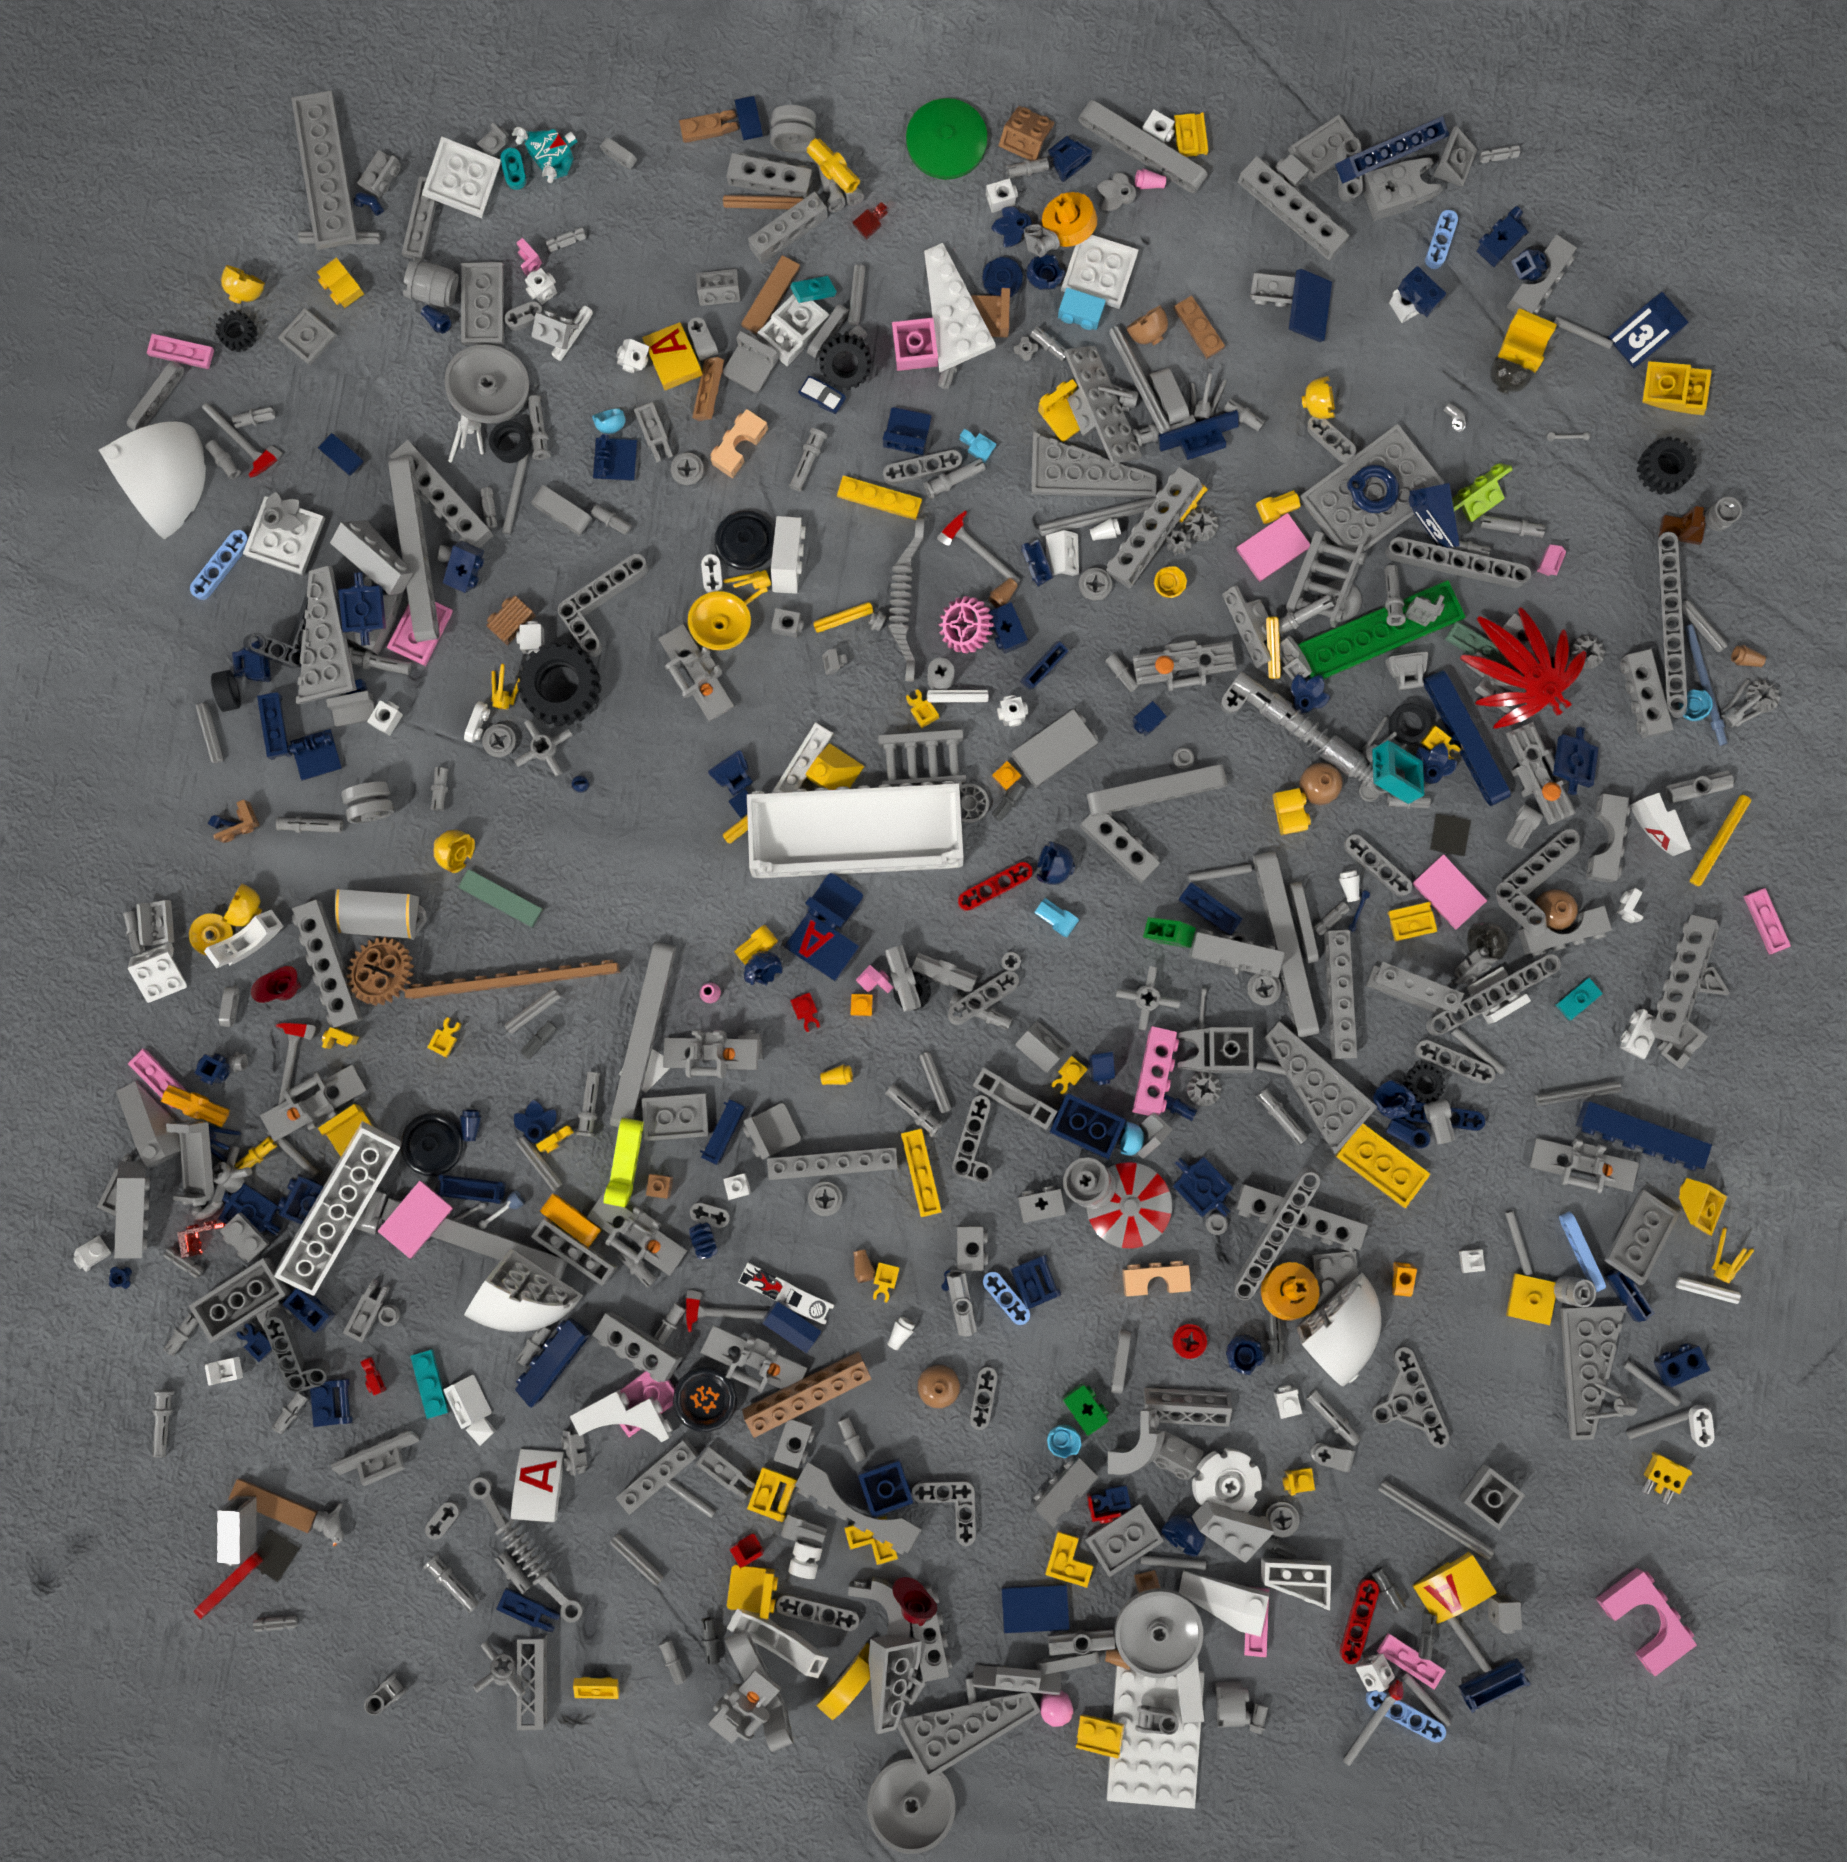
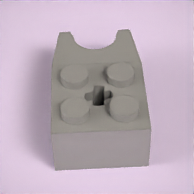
(1398, 188)
(378, 637)
(1212, 1046)

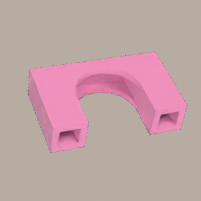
(1672, 1639)

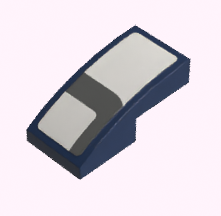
(822, 394)

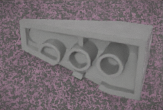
(148, 1125)
(891, 1669)

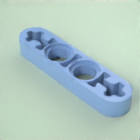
(216, 562)
(1581, 1250)
(1405, 1715)

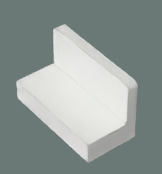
(1062, 553)
(467, 1401)

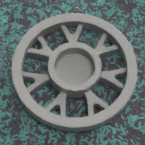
(969, 803)

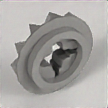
(680, 463)
(1195, 531)
(1102, 578)
(1597, 649)
(1766, 704)
(489, 740)
(1259, 997)
(1194, 1092)
(832, 1206)
(1290, 1525)

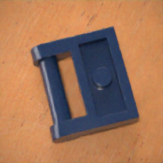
(1030, 1285)
(324, 1403)

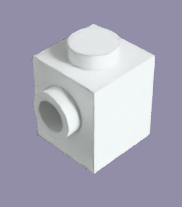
(530, 637)

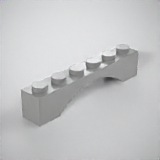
(818, 1484)

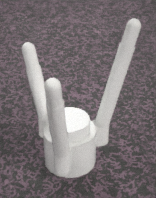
(466, 427)

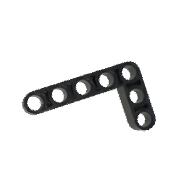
(286, 650)

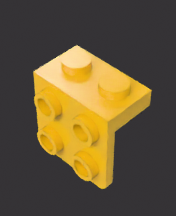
(1057, 411)
(752, 1590)

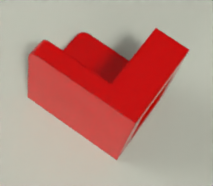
(746, 1550)

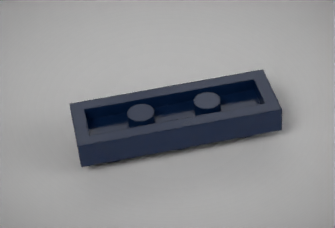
(1210, 909)

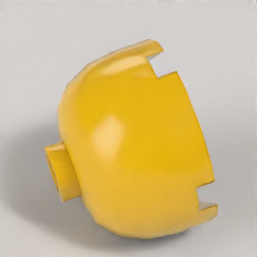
(241, 285)
(1319, 398)
(452, 850)
(243, 907)

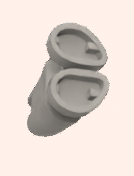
(836, 200)

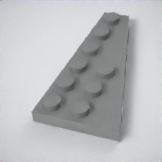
(1077, 472)
(324, 646)
(1327, 1095)
(1588, 1352)
(952, 1733)

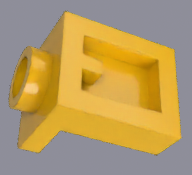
(343, 1038)
(1298, 1481)

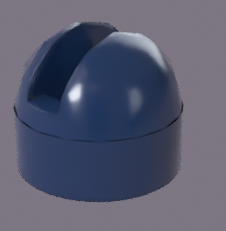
(581, 788)

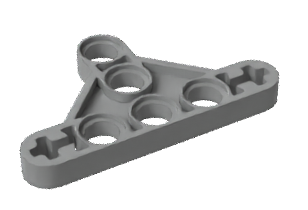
(1407, 1391)

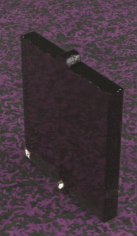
(1450, 835)
(276, 1555)

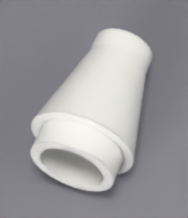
(1106, 530)
(1350, 883)
(901, 1332)

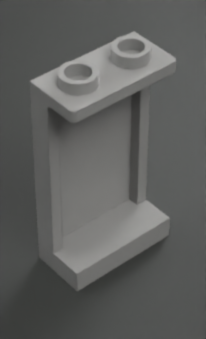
(1054, 748)
(195, 1161)

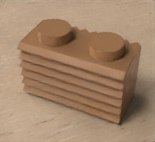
(509, 618)

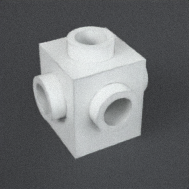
(540, 286)
(632, 355)
(1012, 718)
(1375, 1672)

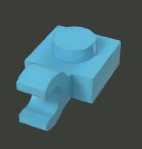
(980, 446)

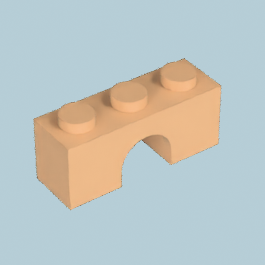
(746, 428)
(1137, 1278)

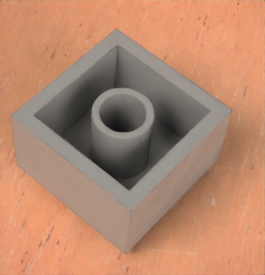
(1491, 1496)

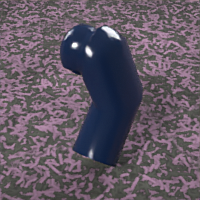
(370, 200)

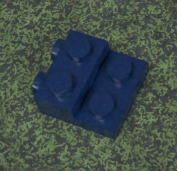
(299, 1199)

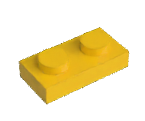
(596, 1688)

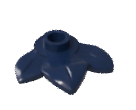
(1009, 226)
(1310, 690)
(1437, 760)
(535, 1118)

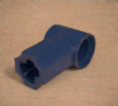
(1406, 1133)

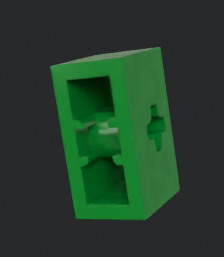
(1169, 932)
(1088, 1421)

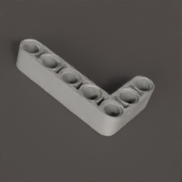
(598, 599)
(1533, 879)
(747, 1659)

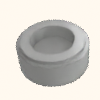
(1216, 1224)

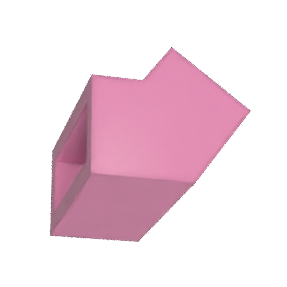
(1552, 560)

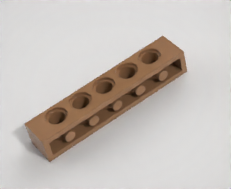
(806, 1394)

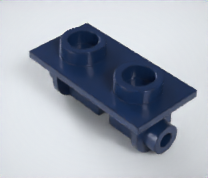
(1037, 562)

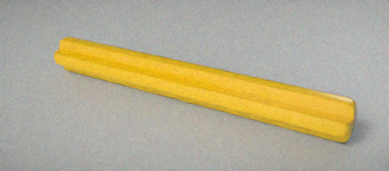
(1720, 840)

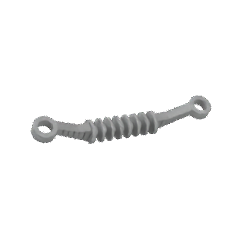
(902, 568)
(504, 1526)

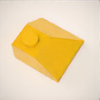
(833, 769)
(1701, 1204)

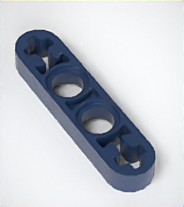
(1469, 1114)

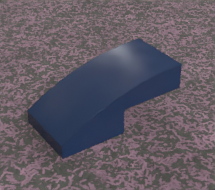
(748, 118)
(340, 454)

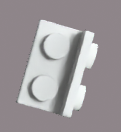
(1639, 1036)

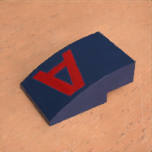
(821, 947)

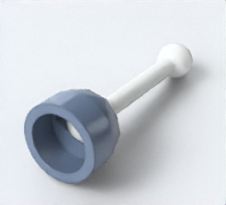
(513, 1201)

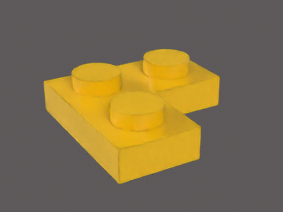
(857, 1538)
(1061, 1561)

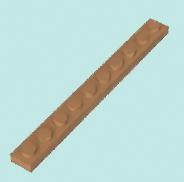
(503, 980)

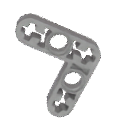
(960, 1502)

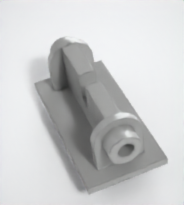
(1468, 972)
(574, 1460)

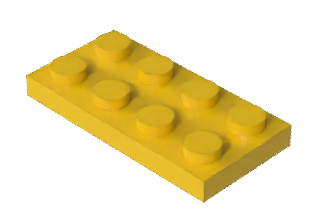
(1383, 1165)

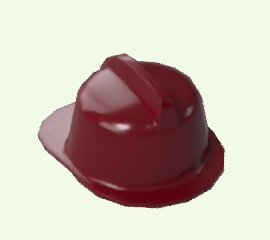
(278, 985)
(914, 1600)

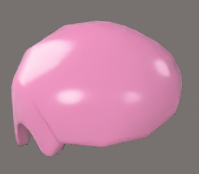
(1056, 1709)

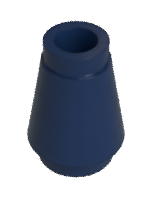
(438, 321)
(470, 1124)

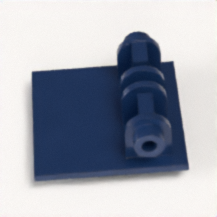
(614, 459)
(315, 754)

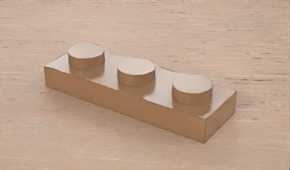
(1199, 327)
(708, 389)

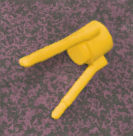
(759, 580)
(499, 697)
(1726, 1271)

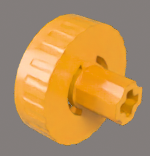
(1063, 211)
(1302, 1290)

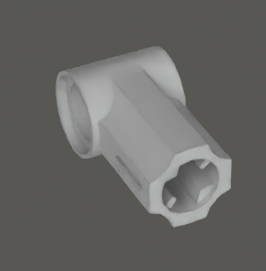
(1525, 822)
(1439, 1115)
(370, 1219)
(797, 1529)

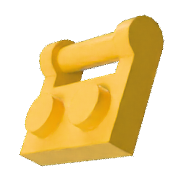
(766, 1490)

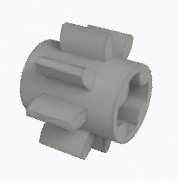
(1175, 538)

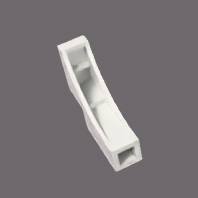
(614, 1410)
(780, 1641)

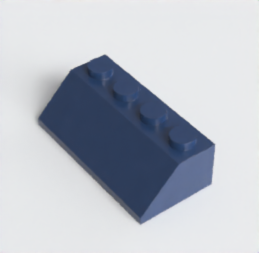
(552, 1362)

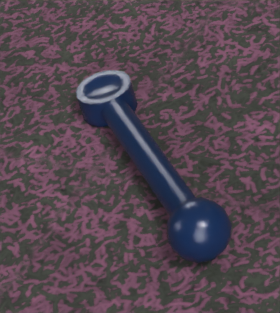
(1364, 895)

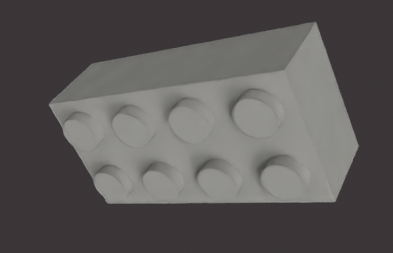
(239, 1300)

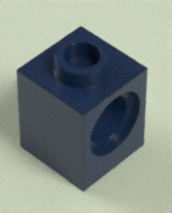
(1148, 719)

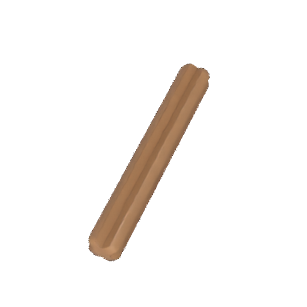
(760, 202)

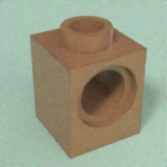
(659, 1186)

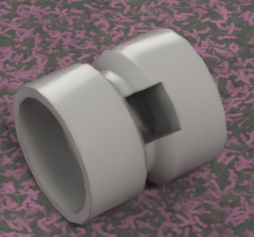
(1723, 514)
(1575, 1291)

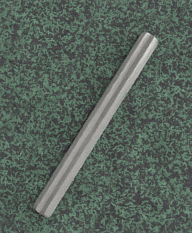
(1139, 379)
(1095, 517)
(1436, 1520)

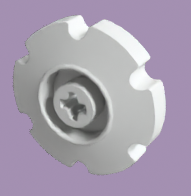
(1229, 1468)

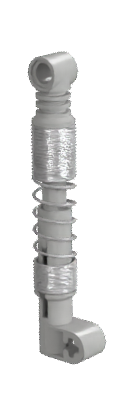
(1277, 709)

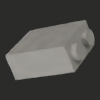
(237, 1529)

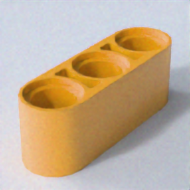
(570, 1220)

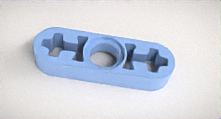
(1448, 233)
(1011, 1314)

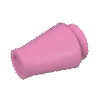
(1149, 180)
(714, 996)

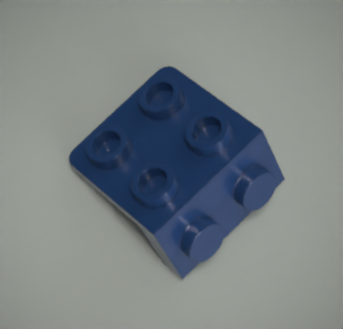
(834, 901)

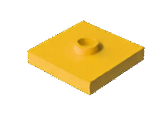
(1531, 1299)

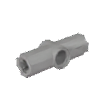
(1710, 784)
(944, 973)
(903, 978)
(960, 1292)
(1096, 1641)

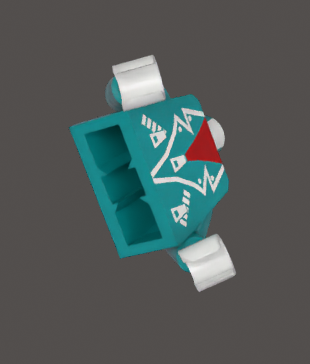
(548, 150)

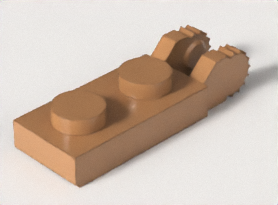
(707, 126)

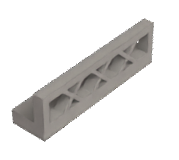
(1188, 1403)
(540, 1678)

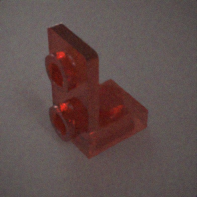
(189, 1240)

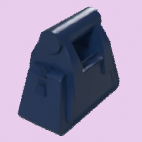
(1071, 159)
(255, 667)
(729, 770)

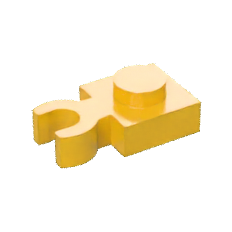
(922, 710)
(1436, 736)
(443, 1041)
(1070, 1072)
(551, 1142)
(885, 1277)

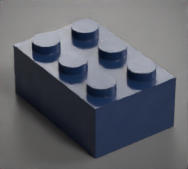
(1087, 1126)

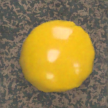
(1170, 581)

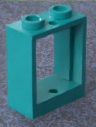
(1390, 755)

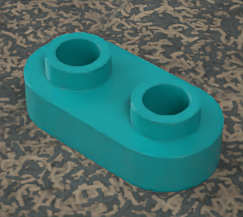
(513, 170)

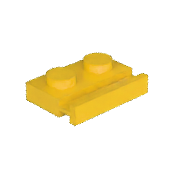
(1190, 134)
(1412, 921)
(1100, 1736)

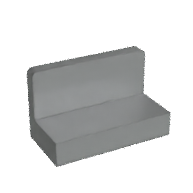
(351, 708)
(1041, 1046)
(1155, 1132)

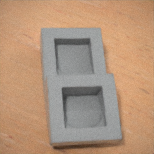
(1293, 658)

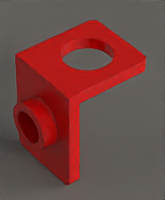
(1105, 1517)

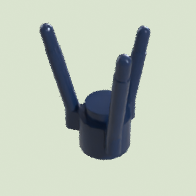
(212, 1135)

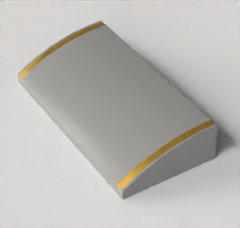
(376, 913)

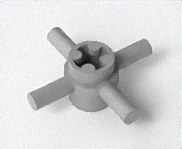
(546, 755)
(1141, 1003)
(228, 1177)
(500, 1677)

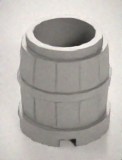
(430, 283)

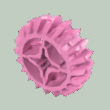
(964, 608)

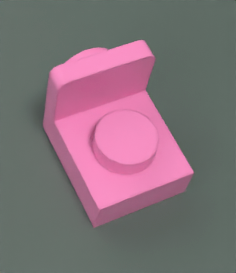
(531, 258)

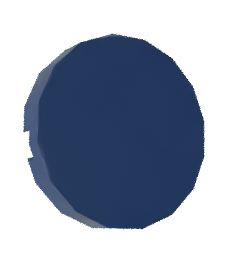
(1002, 274)

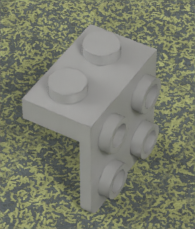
(751, 362)
(771, 1131)

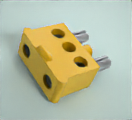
(1668, 1468)

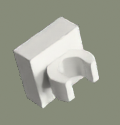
(1472, 1260)

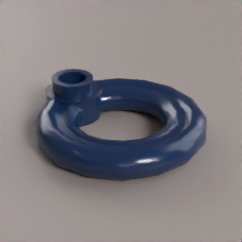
(1359, 496)

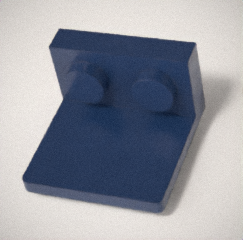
(907, 431)

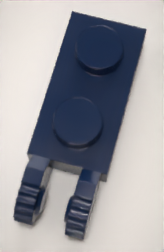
(526, 1610)

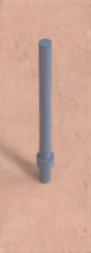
(1717, 723)

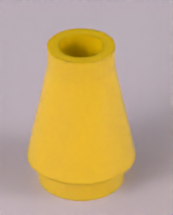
(837, 1076)

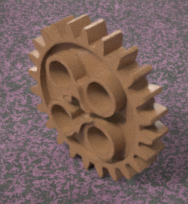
(372, 989)

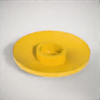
(204, 923)

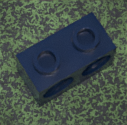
(1682, 1370)

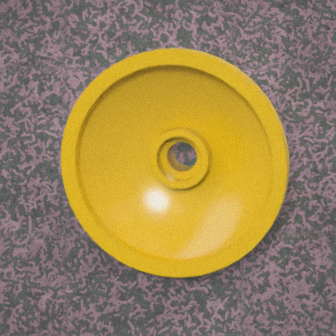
(719, 609)

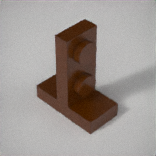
(1688, 528)

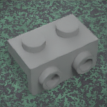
(1272, 288)
(553, 329)
(155, 923)
(244, 1238)
(1178, 1457)

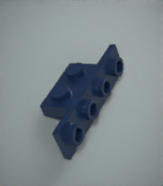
(1201, 436)

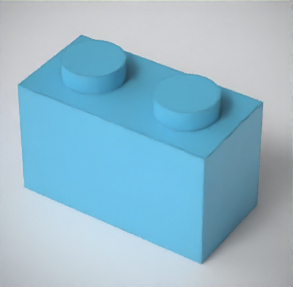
(1081, 309)

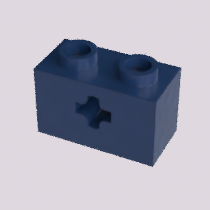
(1510, 234)
(464, 566)
(1015, 637)
(309, 1310)

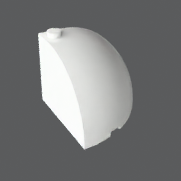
(160, 472)
(521, 1297)
(1347, 1331)

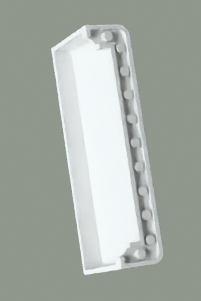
(854, 830)

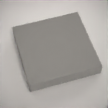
(307, 336)

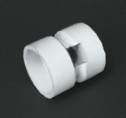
(805, 1560)

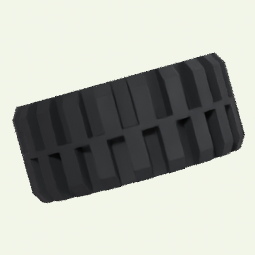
(540, 665)

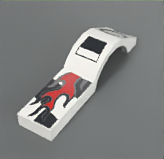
(785, 1293)

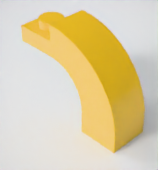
(847, 1686)

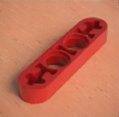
(996, 889)
(228, 1585)
(1361, 1621)

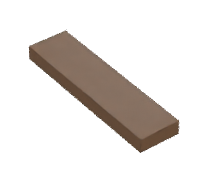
(770, 295)
(276, 1506)

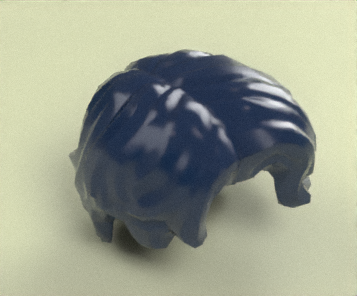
(1044, 272)
(762, 968)
(1394, 1100)
(1244, 1354)

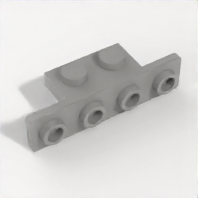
(1251, 623)
(1490, 686)
(378, 1460)
(1016, 1680)

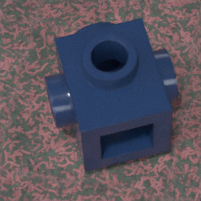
(1530, 265)
(206, 1067)

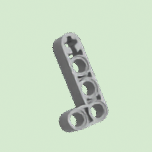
(975, 1137)

